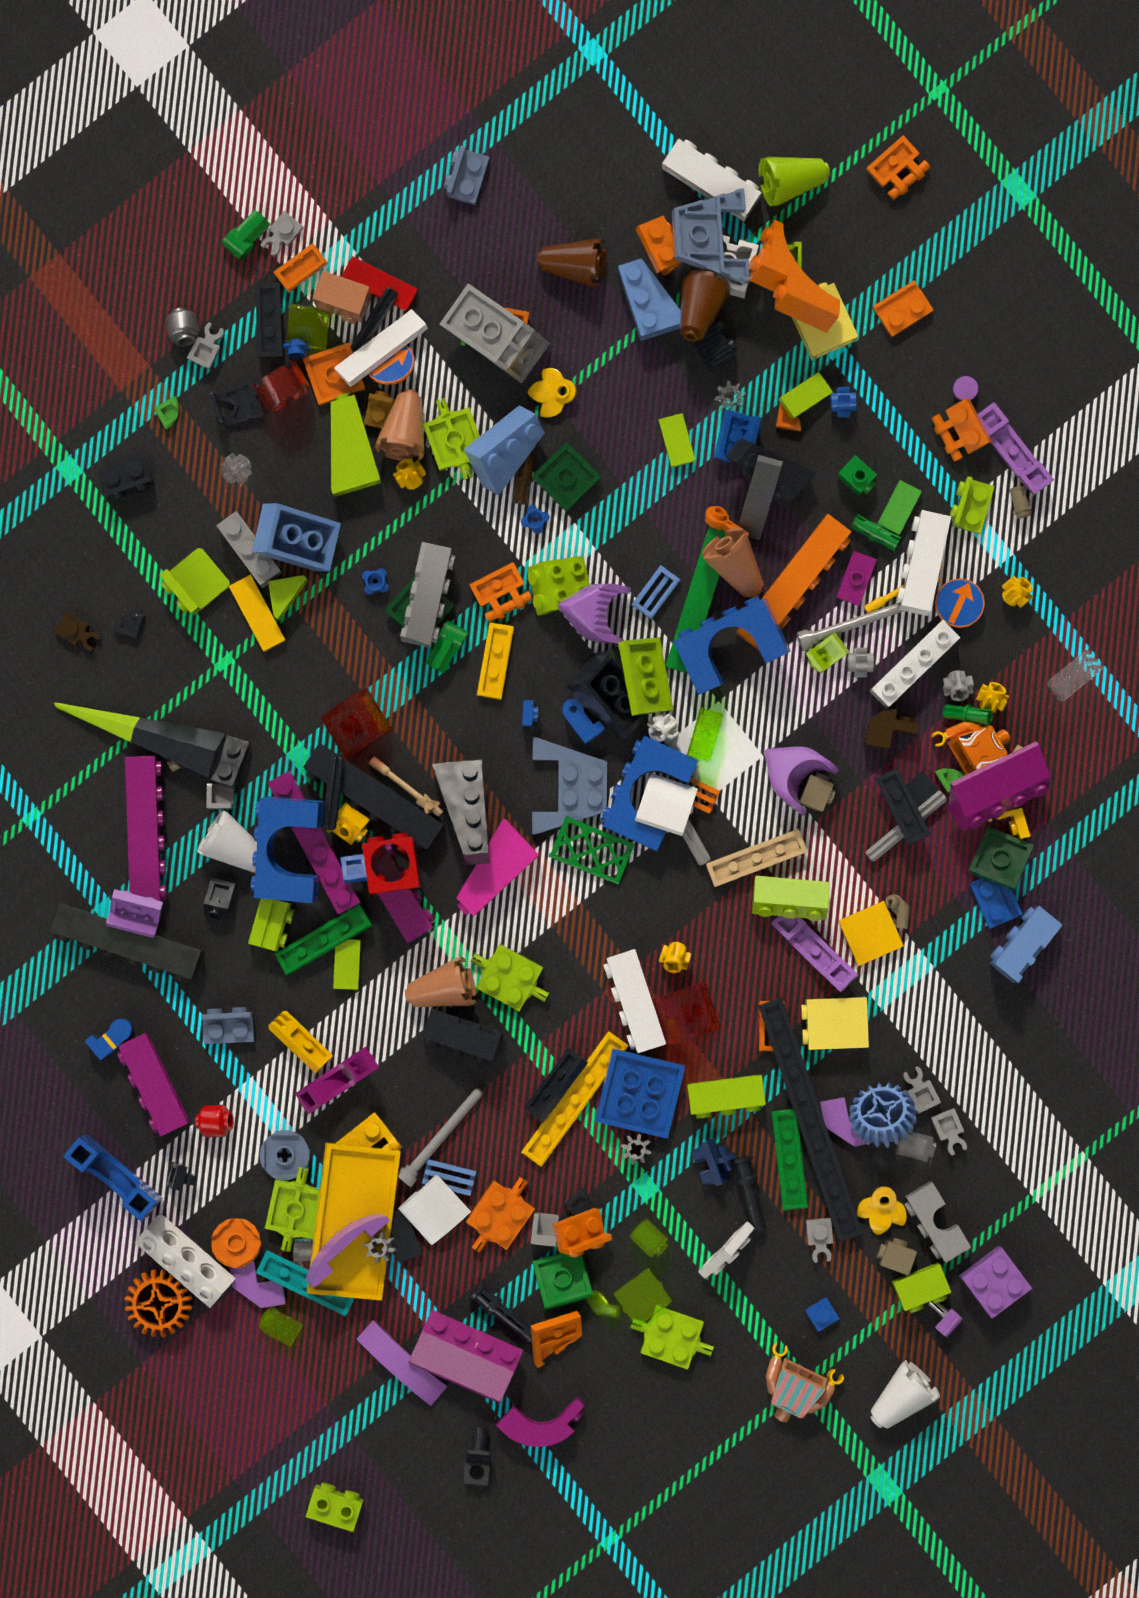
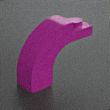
(337, 1080)
(540, 1434)

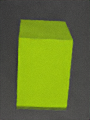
(284, 592)

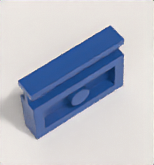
(995, 902)

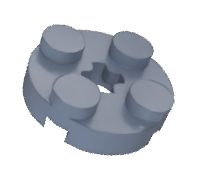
(274, 1144)

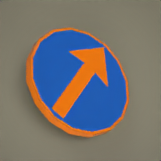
(395, 368)
(959, 603)

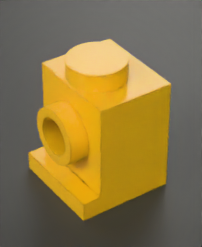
(350, 824)

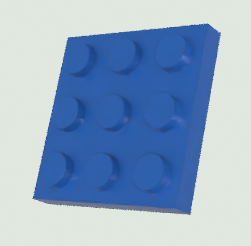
(639, 1093)

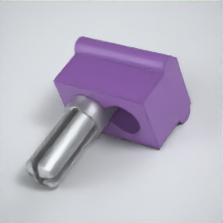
(949, 1321)

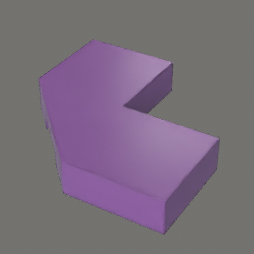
(837, 1120)
(261, 1293)

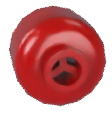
(214, 1121)

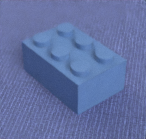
(296, 537)

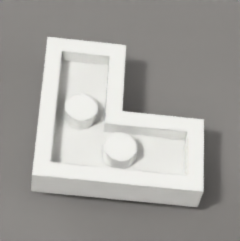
(728, 1251)

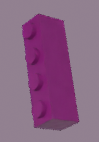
(402, 904)
(153, 1084)

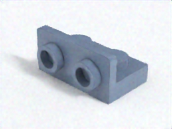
(466, 176)
(228, 1027)

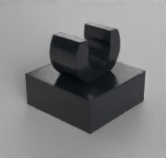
(179, 1176)

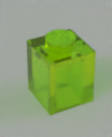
(649, 1238)

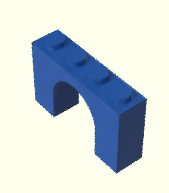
(696, 645)
(649, 758)
(270, 878)
(93, 1158)

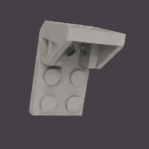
(495, 333)

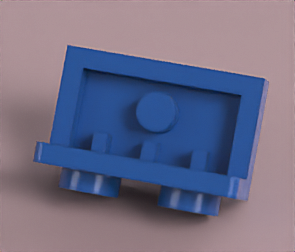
(734, 427)

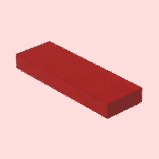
(378, 281)

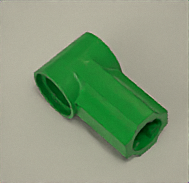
(242, 239)
(449, 641)

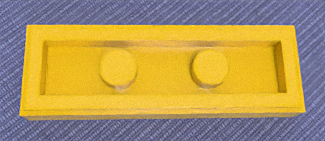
(257, 613)
(495, 661)

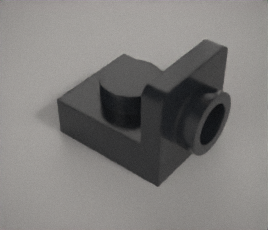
(218, 899)

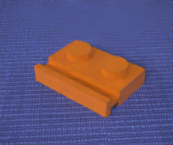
(902, 309)

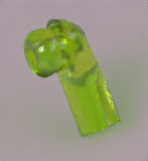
(602, 1307)

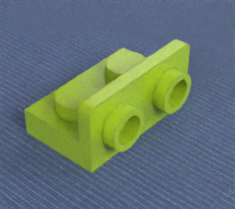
(972, 505)

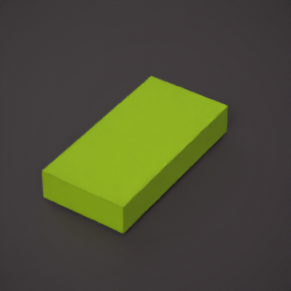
(805, 395)
(676, 440)
(347, 965)

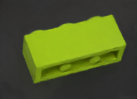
(790, 898)
(726, 1095)

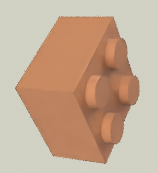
(342, 297)

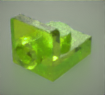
(280, 1326)

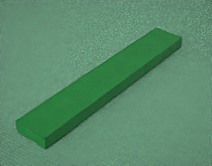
(697, 600)

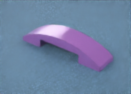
(1013, 450)
(816, 951)
(319, 1268)
(396, 1360)

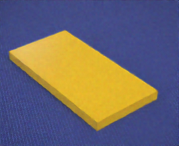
(353, 1186)

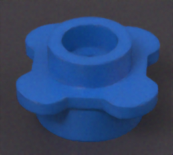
(296, 348)
(537, 526)
(370, 576)

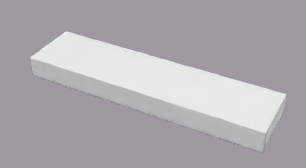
(381, 348)

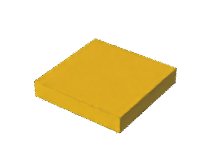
(870, 933)

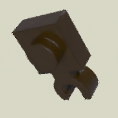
(74, 630)

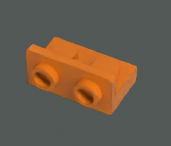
(581, 1233)

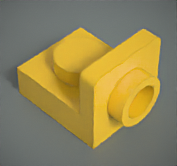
(1018, 824)

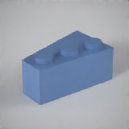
(648, 301)
(504, 448)
(1024, 943)

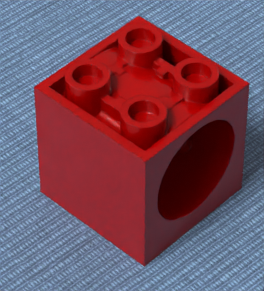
(410, 877)

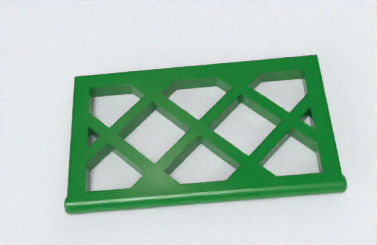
(587, 829)

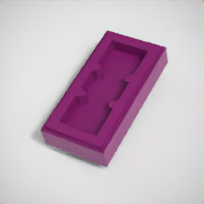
(856, 578)

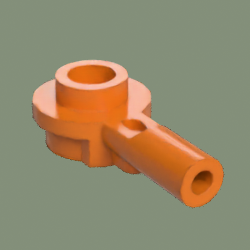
(718, 518)

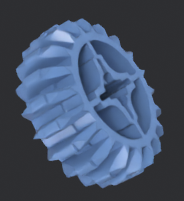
(891, 1104)

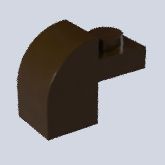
(881, 728)

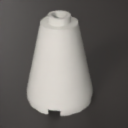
(228, 843)
(903, 1396)

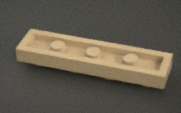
(756, 857)

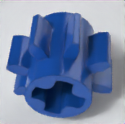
(843, 402)

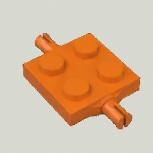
(500, 1214)

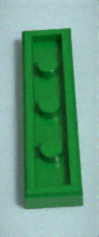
(323, 939)
(789, 1159)

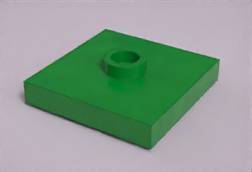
(562, 1280)

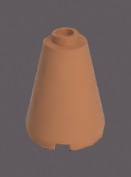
(403, 429)
(735, 562)
(443, 986)

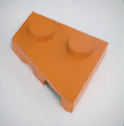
(554, 1335)

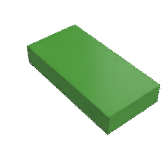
(899, 507)

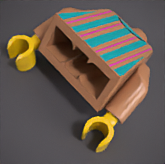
(797, 1388)

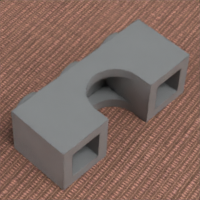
(242, 541)
(946, 1242)

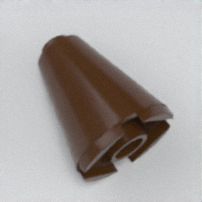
(575, 261)
(701, 302)

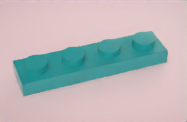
(294, 1278)

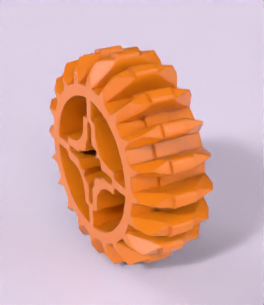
(159, 1314)

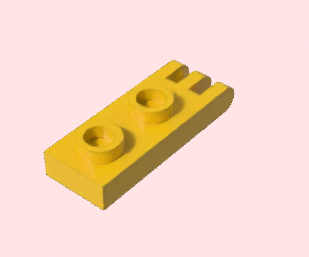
(300, 1041)

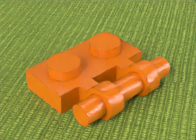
(892, 162)
(968, 427)
(496, 585)

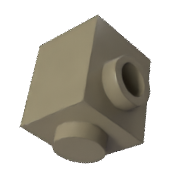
(817, 792)
(896, 1256)

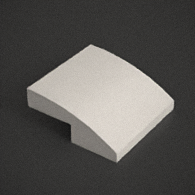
(666, 804)
(434, 1210)

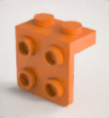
(659, 245)

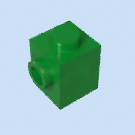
(857, 476)

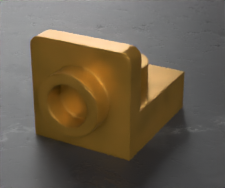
(378, 409)

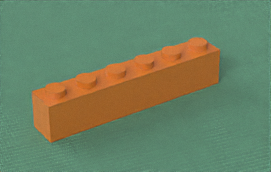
(804, 571)

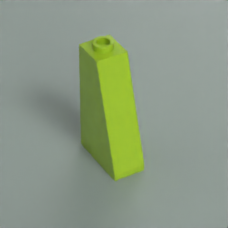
(351, 452)

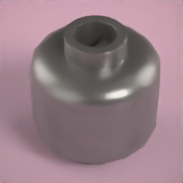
(182, 327)

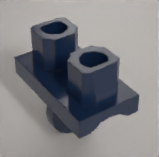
(717, 1160)

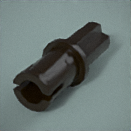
(523, 481)

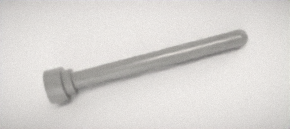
(809, 638)
(410, 1173)

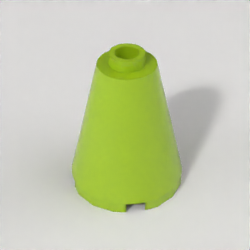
(790, 177)

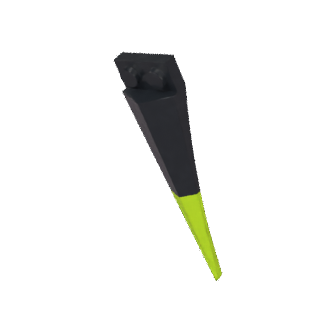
(197, 750)

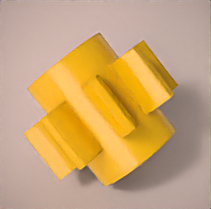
(409, 474)
(1017, 591)
(992, 697)
(675, 957)

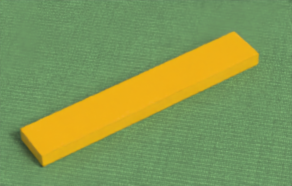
(573, 1101)

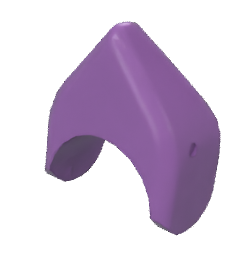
(588, 610)
(789, 767)

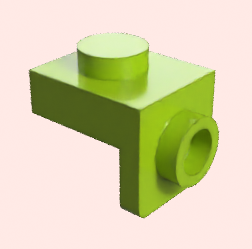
(827, 653)

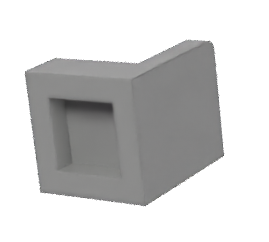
(219, 797)
(543, 1229)

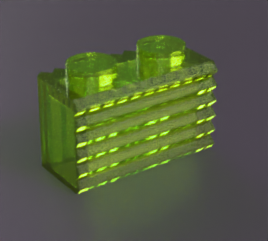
(705, 735)

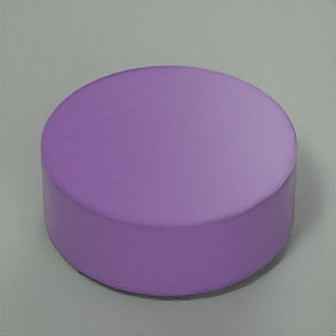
(965, 388)

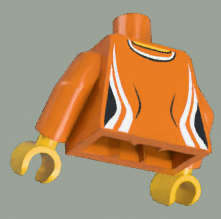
(974, 744)

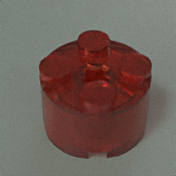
(281, 387)

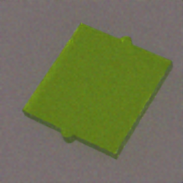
(308, 325)
(642, 1297)

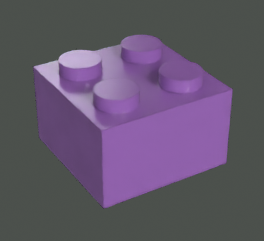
(995, 1281)

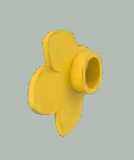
(549, 394)
(882, 1214)

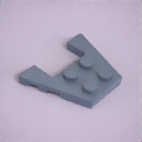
(700, 238)
(581, 785)

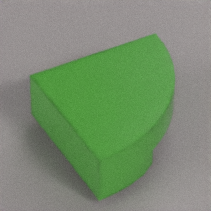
(168, 412)
(947, 776)

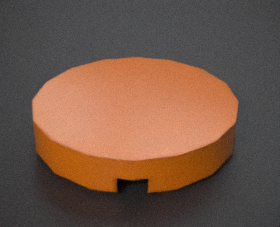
(236, 1243)

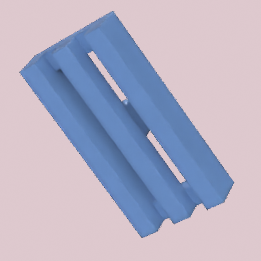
(643, 609)
(472, 1173)

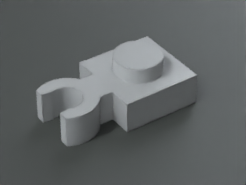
(284, 231)
(205, 350)
(922, 1092)
(948, 1127)
(819, 1234)

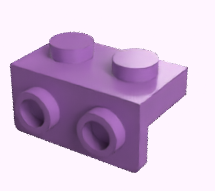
(134, 913)

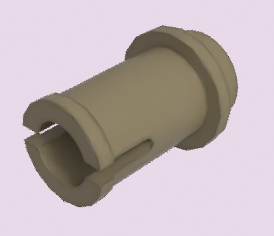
(1020, 502)

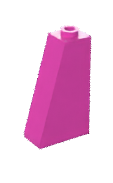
(508, 858)

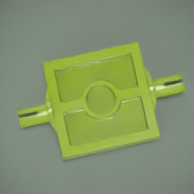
(450, 436)
(509, 977)
(293, 1209)
(672, 1338)

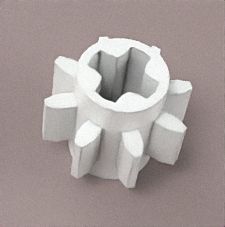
(663, 728)

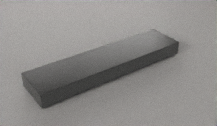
(759, 496)

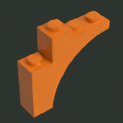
(793, 290)

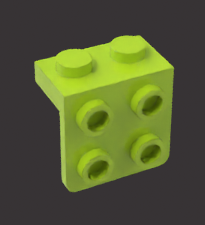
(556, 581)
(195, 582)

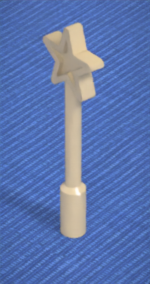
(424, 801)

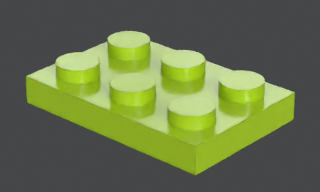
(645, 676)

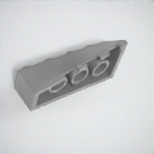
(426, 595)

